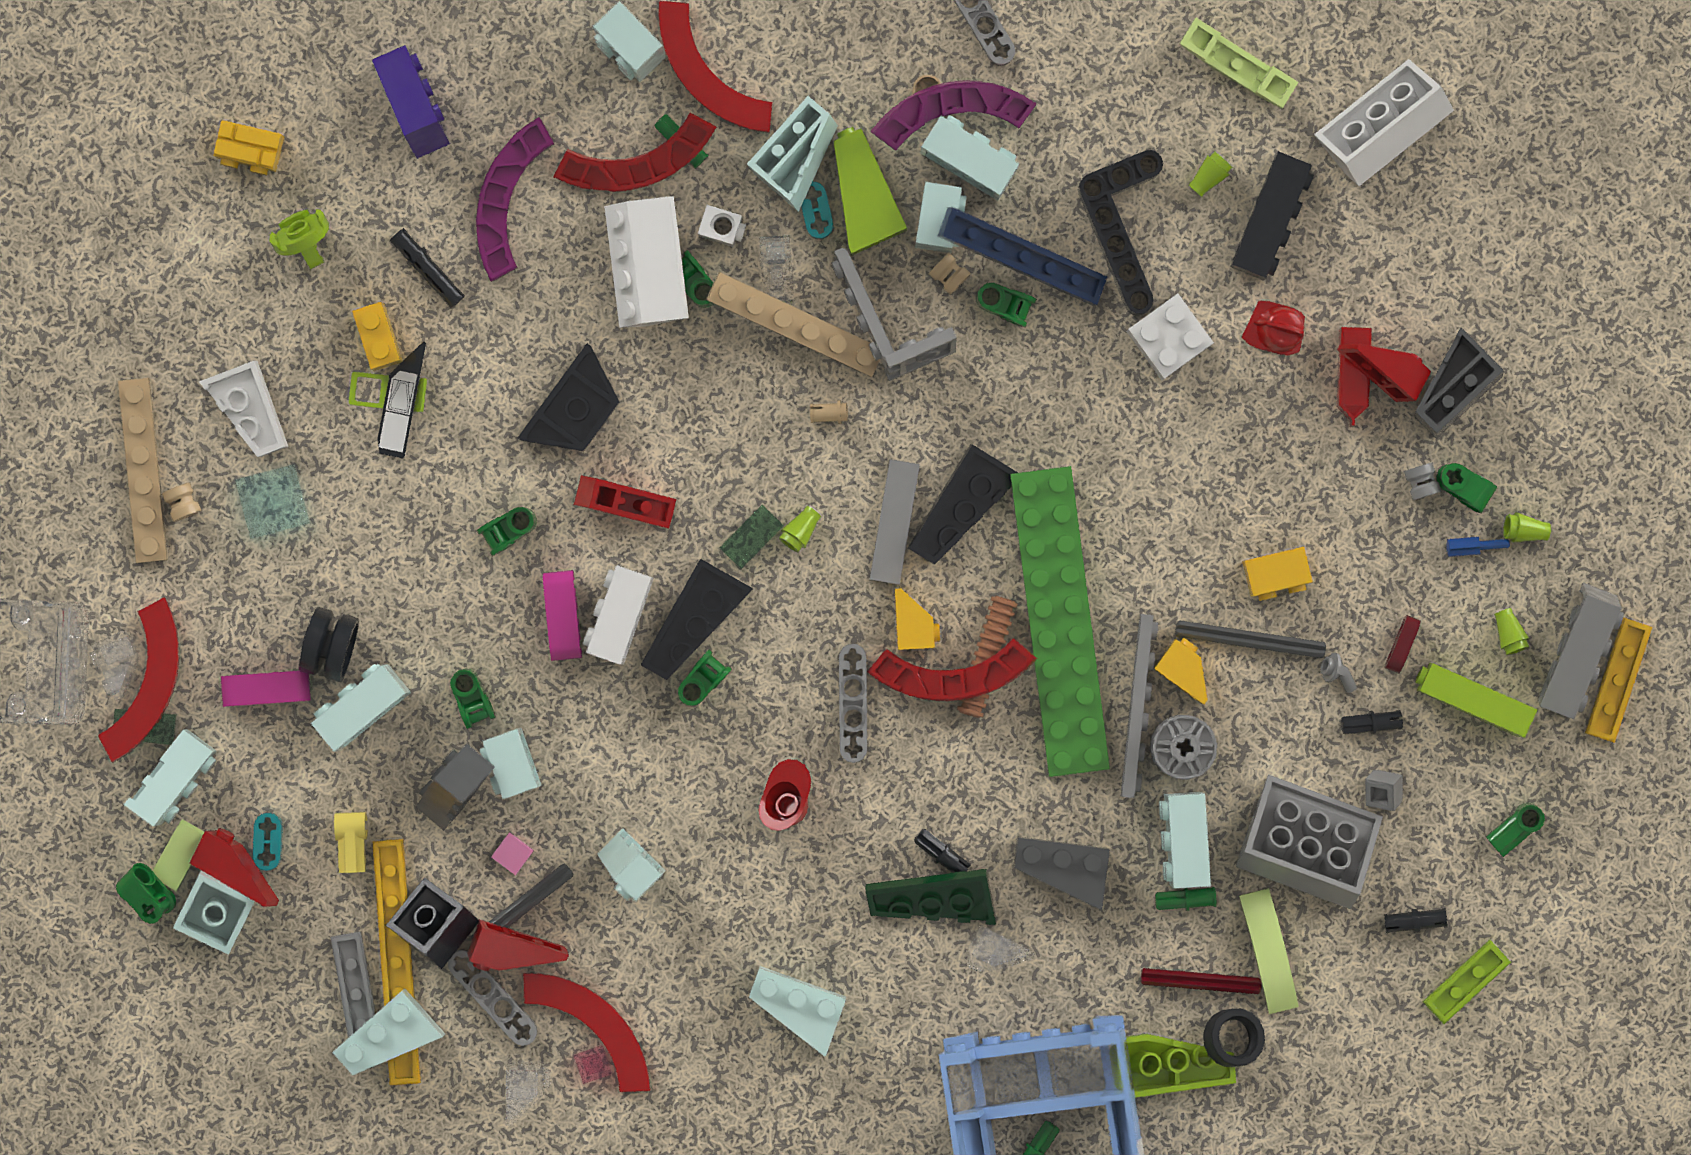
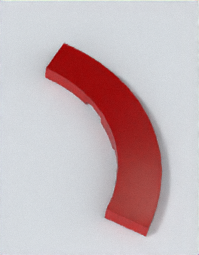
(700, 80)
(641, 169)
(957, 683)
(156, 686)
(600, 1018)

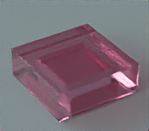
(593, 1064)

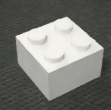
(1169, 336)

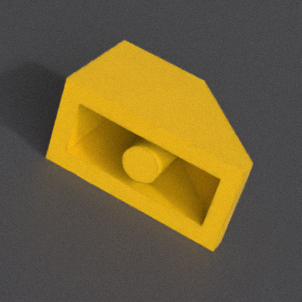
(914, 624)
(1183, 669)

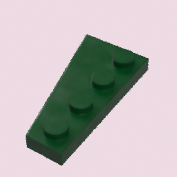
(950, 895)

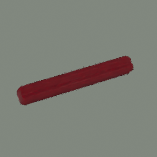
(1200, 981)

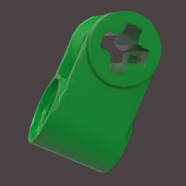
(694, 278)
(1007, 303)
(1470, 489)
(506, 530)
(704, 677)
(471, 700)
(143, 891)

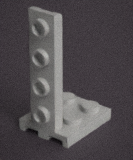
(911, 353)

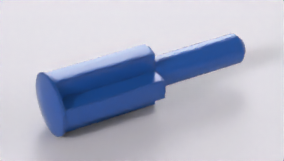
(1472, 546)

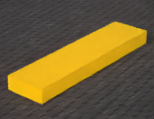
(1618, 680)

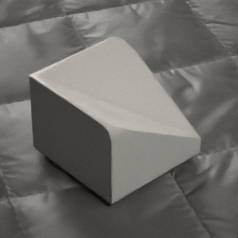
(1384, 790)

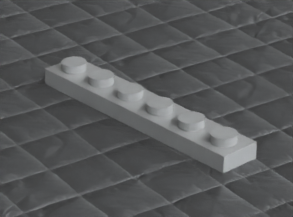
(1140, 693)

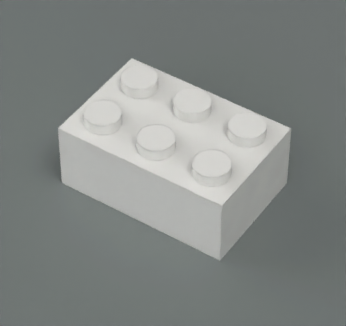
(618, 614)

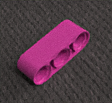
(562, 615)
(265, 688)

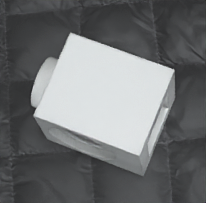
(709, 220)

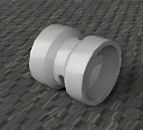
(1421, 474)

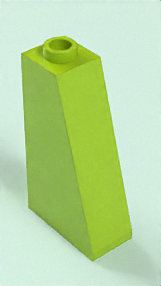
(866, 198)
(1475, 700)

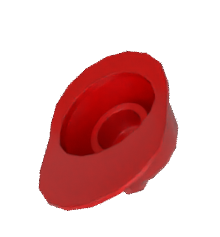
(1275, 328)
(785, 795)

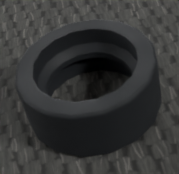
(1255, 1036)

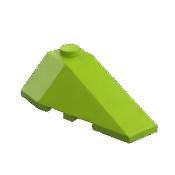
(1171, 1065)

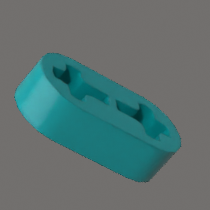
(824, 209)
(275, 841)

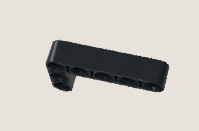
(1115, 227)

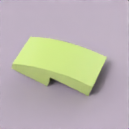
(176, 857)

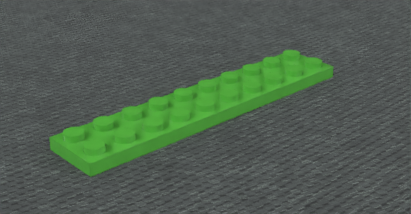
(1060, 621)

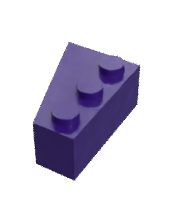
(411, 101)

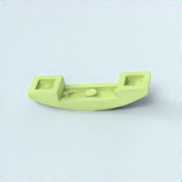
(1238, 64)
(1269, 951)

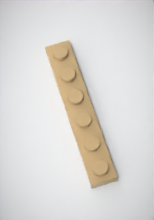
(792, 323)
(142, 470)

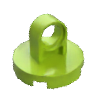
(301, 234)

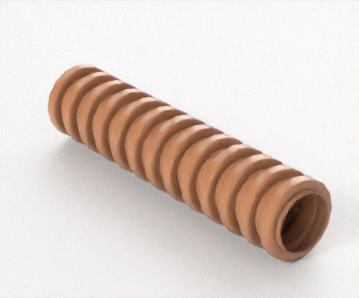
(990, 644)

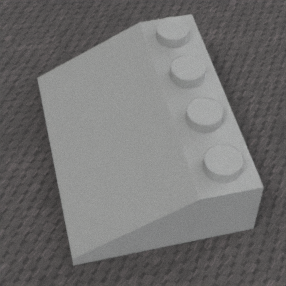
(1309, 842)

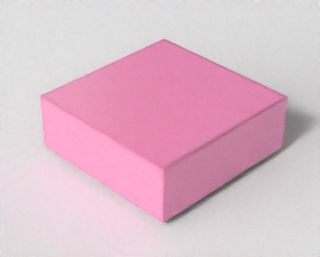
(512, 853)

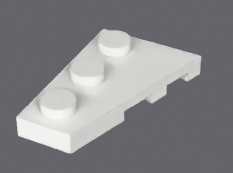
(247, 403)

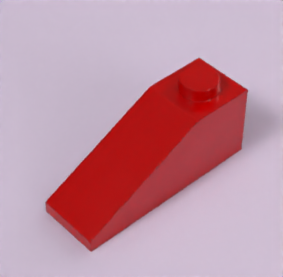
(1395, 372)
(624, 501)
(232, 865)
(509, 949)

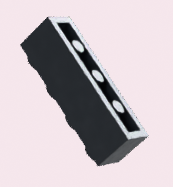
(1271, 216)

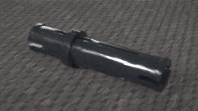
(427, 268)

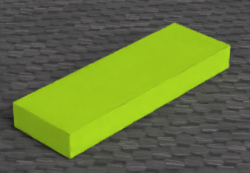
(1466, 981)

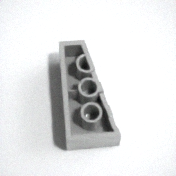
(1581, 651)

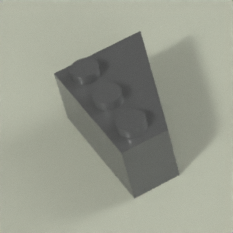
(1458, 384)
(453, 785)
(1066, 866)

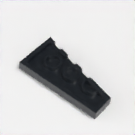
(967, 496)
(697, 612)

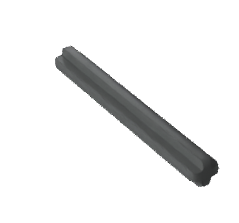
(1250, 639)

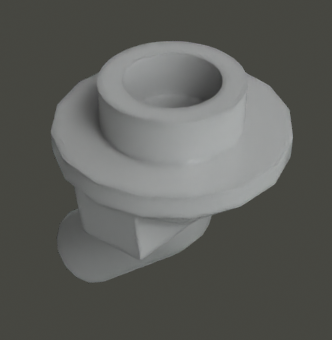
(1333, 667)

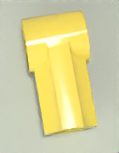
(351, 837)

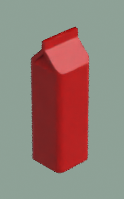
(1352, 384)

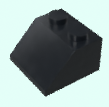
(433, 923)

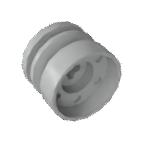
(1175, 730)

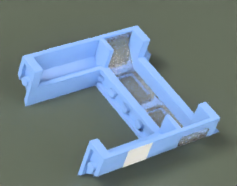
(1039, 1077)

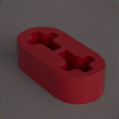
(1402, 644)

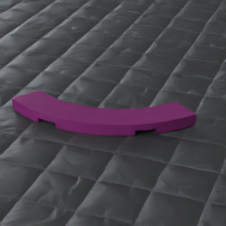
(947, 100)
(497, 192)

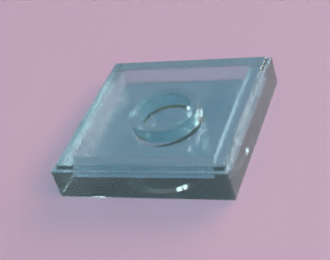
(272, 501)

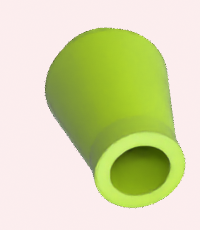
(1212, 172)
(1524, 528)
(799, 530)
(1511, 633)

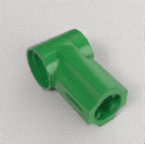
(1513, 831)

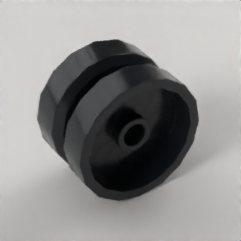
(325, 644)

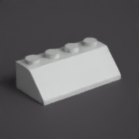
(1384, 122)
(646, 262)

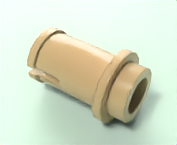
(829, 412)

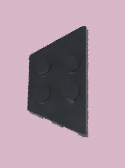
(574, 407)

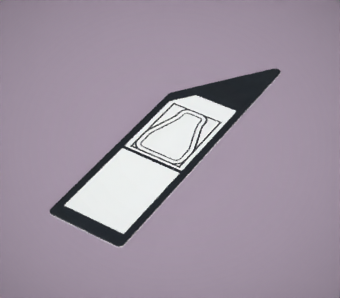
(400, 404)

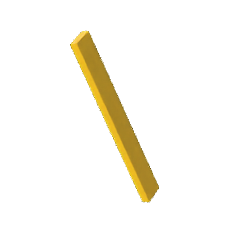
(394, 951)

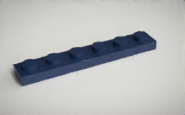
(1022, 256)

